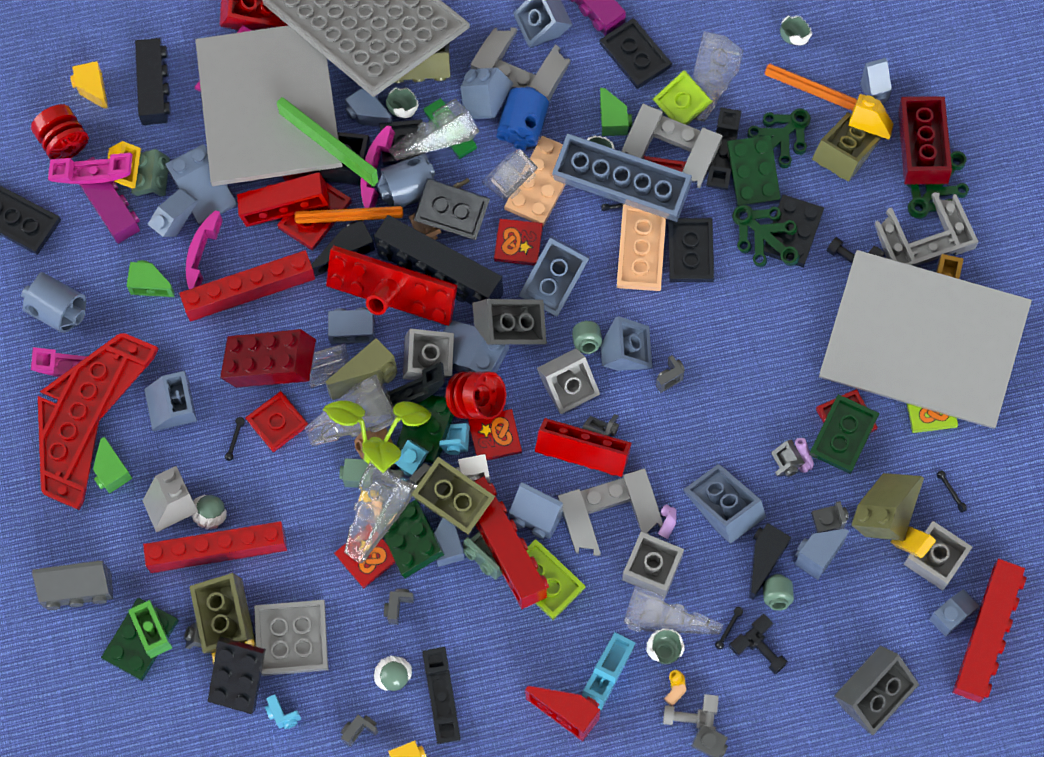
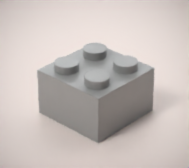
(941, 559)
(653, 564)

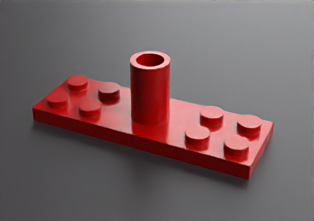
(390, 286)

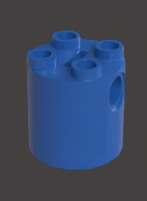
(523, 117)

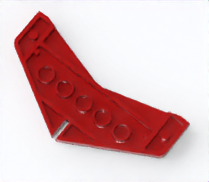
(83, 398)

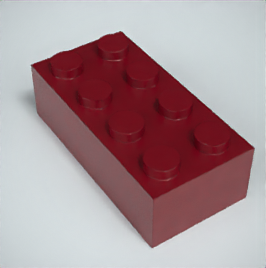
(924, 140)
(268, 358)

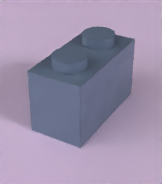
(351, 326)

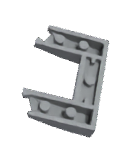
(544, 81)
(652, 124)
(956, 238)
(631, 488)

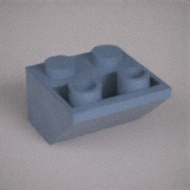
(170, 401)

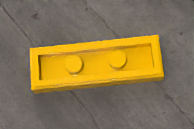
(915, 542)

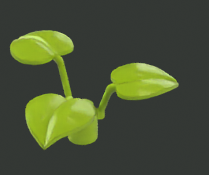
(378, 451)

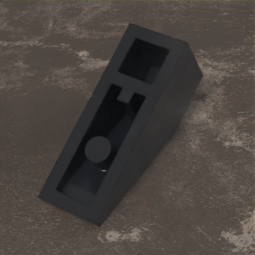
(352, 237)
(767, 551)

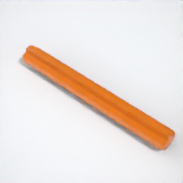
(810, 86)
(348, 214)

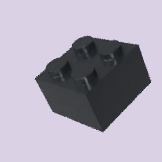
(360, 145)

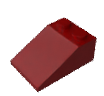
(249, 13)
(567, 709)

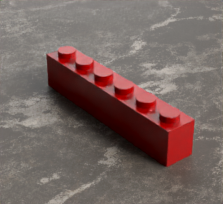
(247, 285)
(215, 547)
(510, 552)
(989, 631)

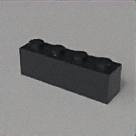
(151, 81)

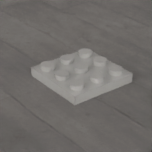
(292, 637)

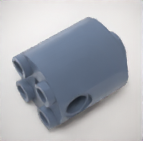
(404, 181)
(54, 303)

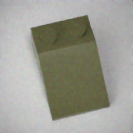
(845, 149)
(370, 361)
(452, 495)
(888, 507)

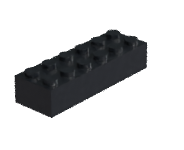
(427, 256)

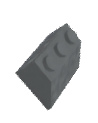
(510, 321)
(73, 584)
(877, 689)

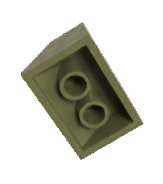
(435, 67)
(221, 611)

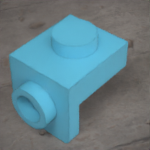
(457, 439)
(411, 457)
(275, 712)

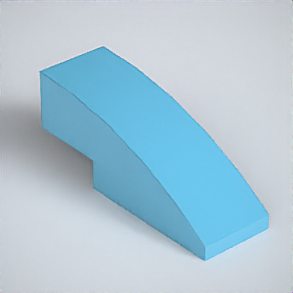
(608, 669)

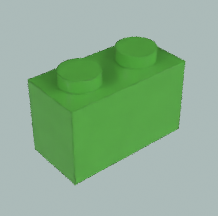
(150, 629)

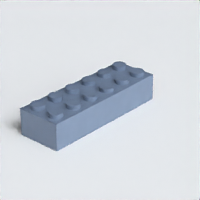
(622, 177)

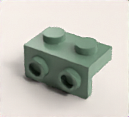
(151, 173)
(477, 550)

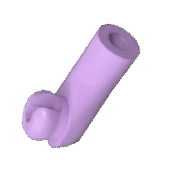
(803, 450)
(670, 521)

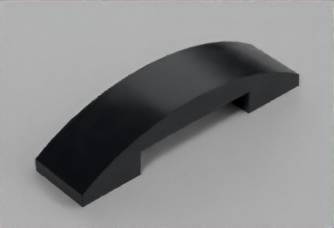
(720, 168)
(421, 388)
(441, 695)

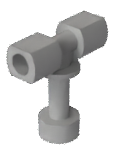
(704, 716)

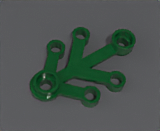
(781, 135)
(924, 201)
(763, 232)

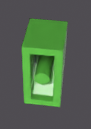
(614, 115)
(147, 280)
(109, 468)

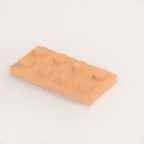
(542, 192)
(641, 250)

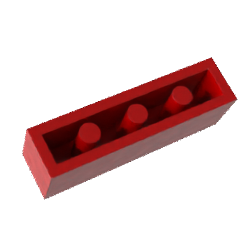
(282, 199)
(583, 447)

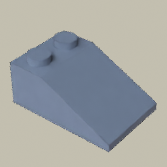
(193, 175)
(554, 275)
(471, 350)
(726, 503)

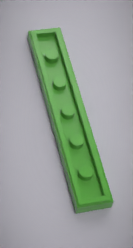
(327, 141)

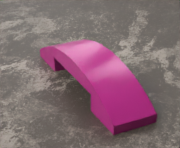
(382, 142)
(90, 171)
(208, 229)
(53, 363)

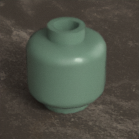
(587, 337)
(778, 592)

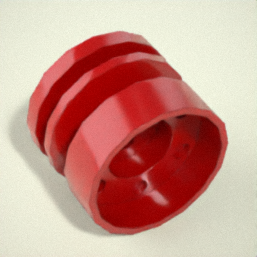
(59, 132)
(476, 395)

